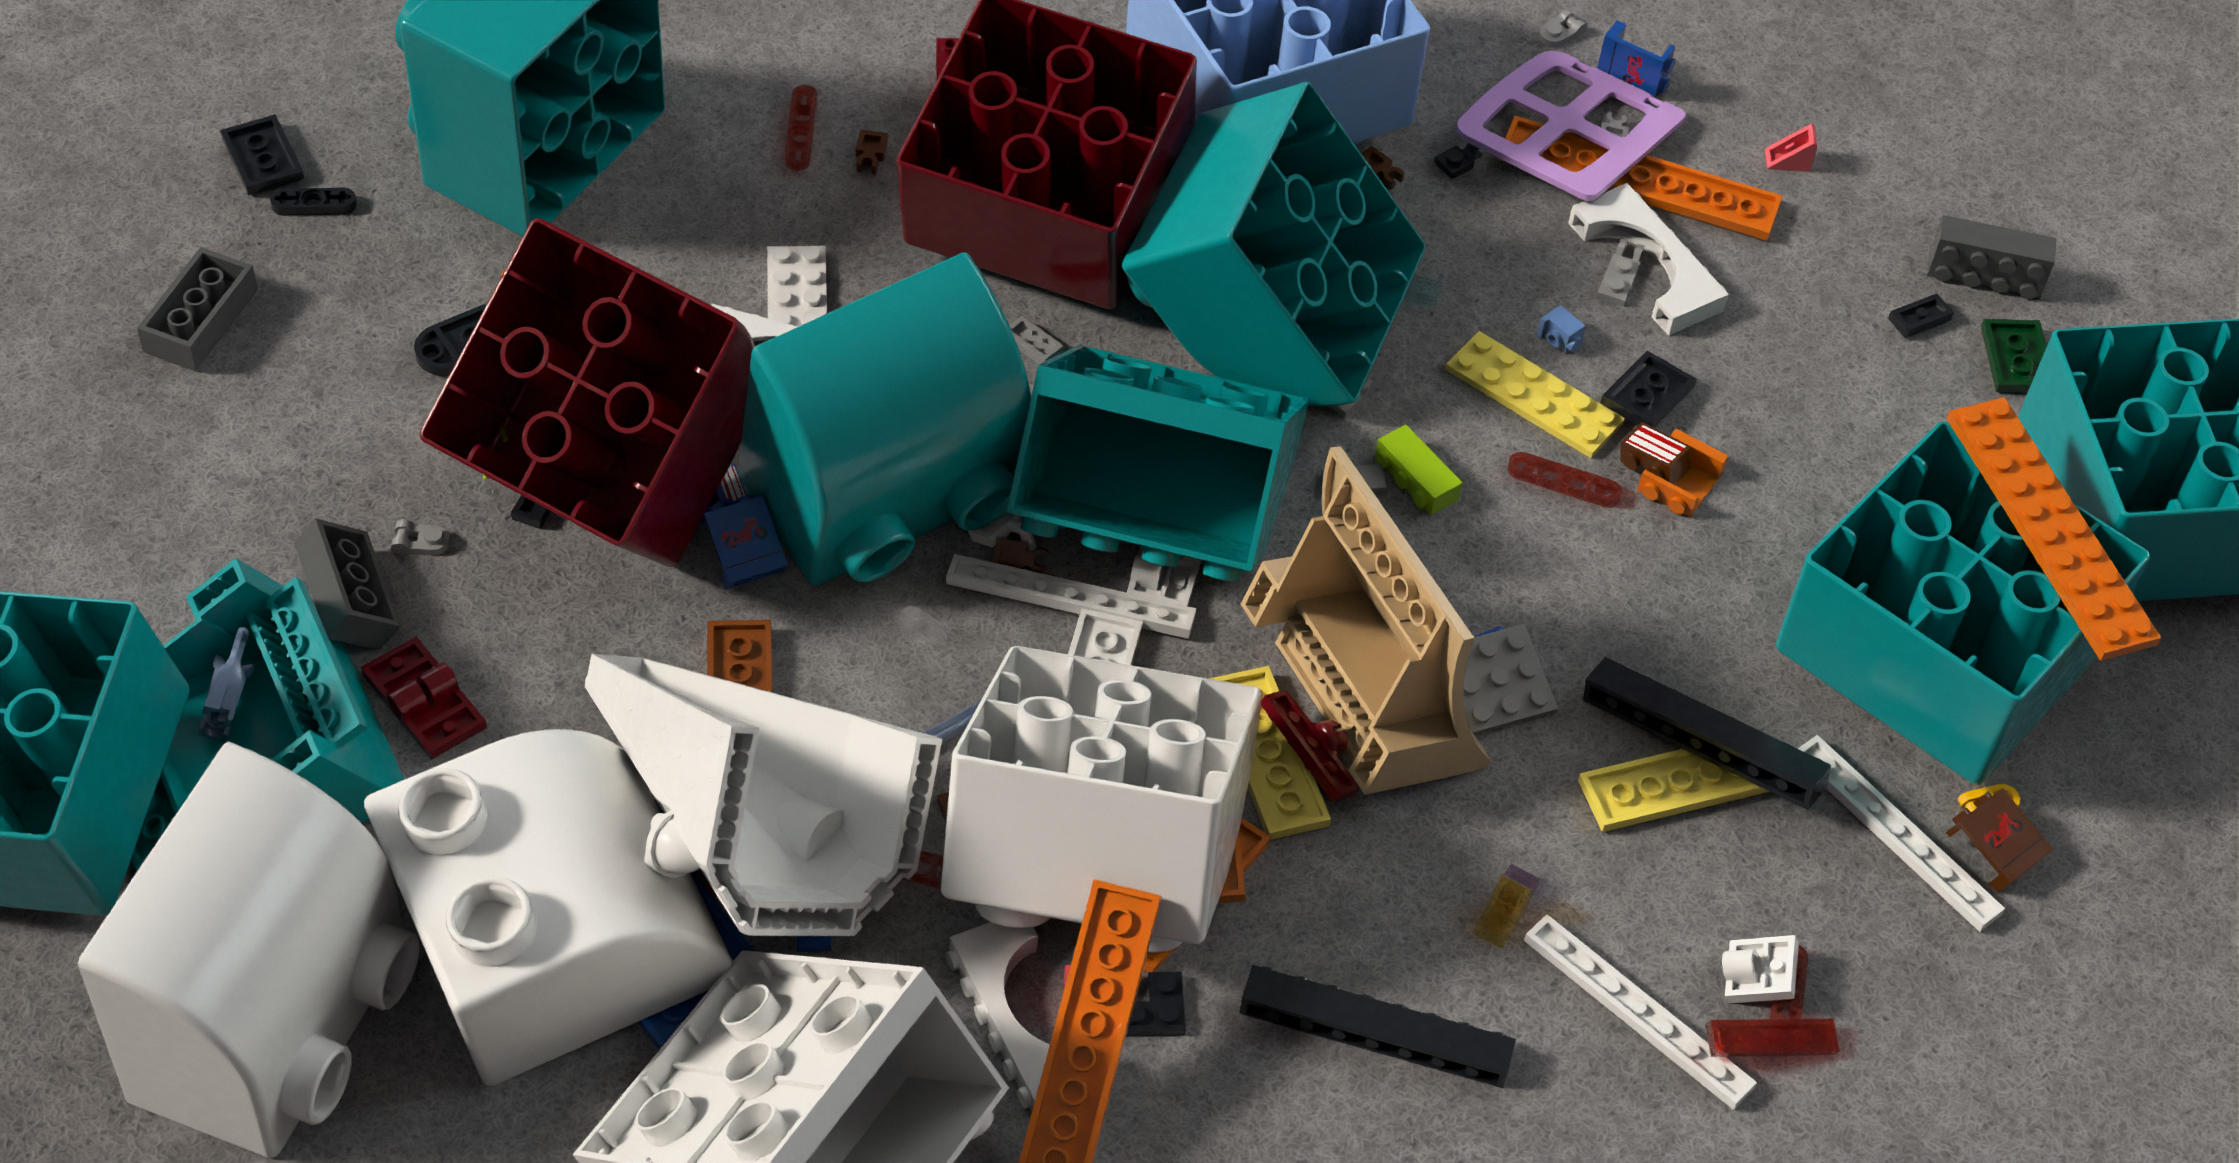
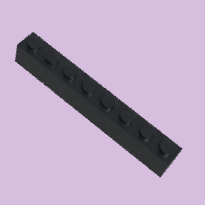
(1707, 733)
(1377, 1026)

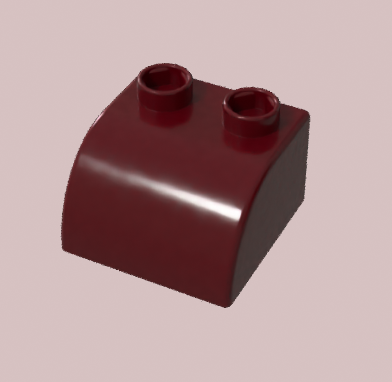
(609, 391)

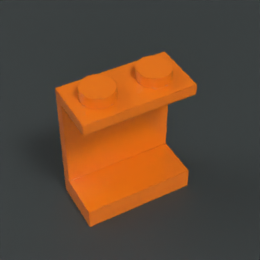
(1694, 485)

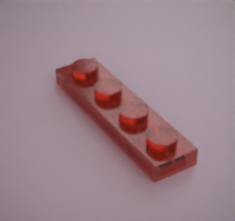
(1772, 1037)

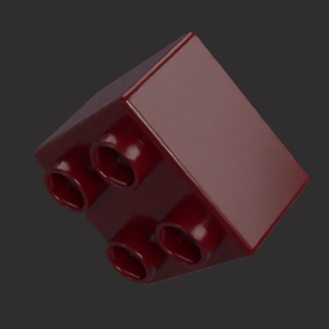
(1045, 147)

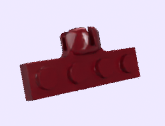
(1314, 743)

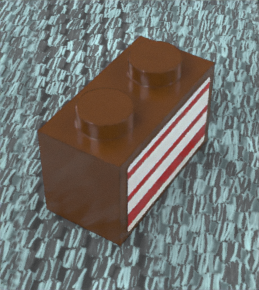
(1655, 452)

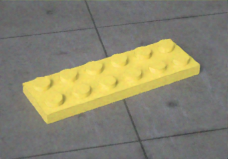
(1535, 394)
(1278, 779)
(1659, 788)

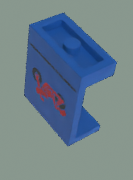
(1634, 63)
(744, 540)

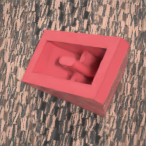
(1794, 151)

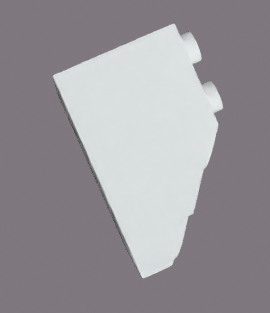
(807, 1069)

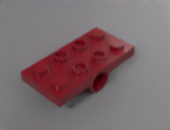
(424, 697)

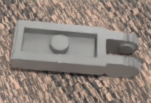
(1620, 275)

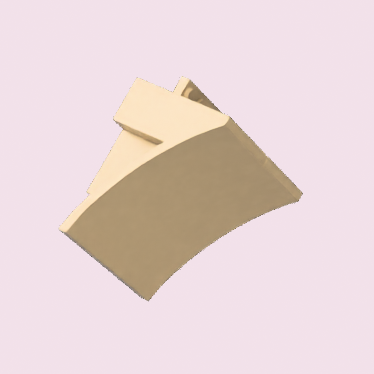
(1371, 638)

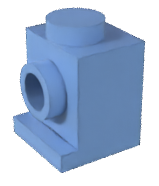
(1561, 330)

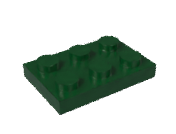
(2013, 352)

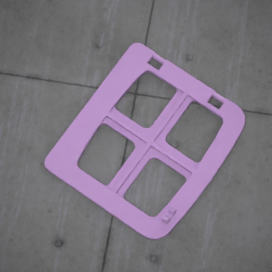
(1606, 170)

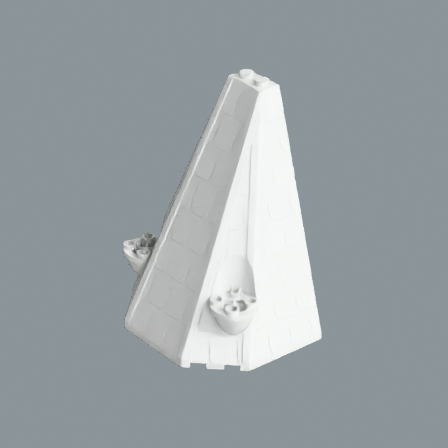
(774, 798)

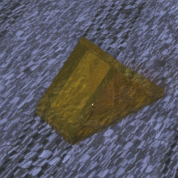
(1503, 911)

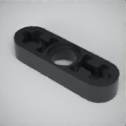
(307, 194)

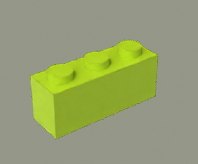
(1418, 470)

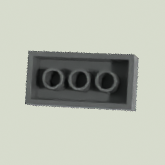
(1991, 257)
(197, 308)
(347, 584)

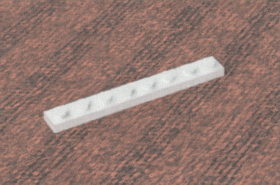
(1068, 595)
(1906, 839)
(1639, 1011)

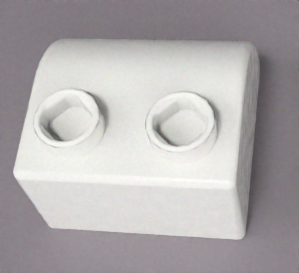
(1101, 778)
(541, 896)
(248, 956)

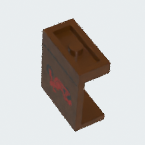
(2002, 836)

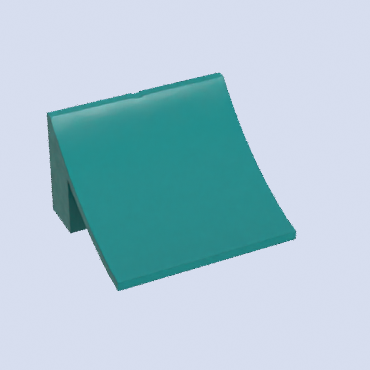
(295, 708)

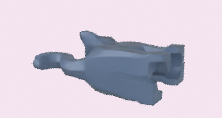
(225, 690)

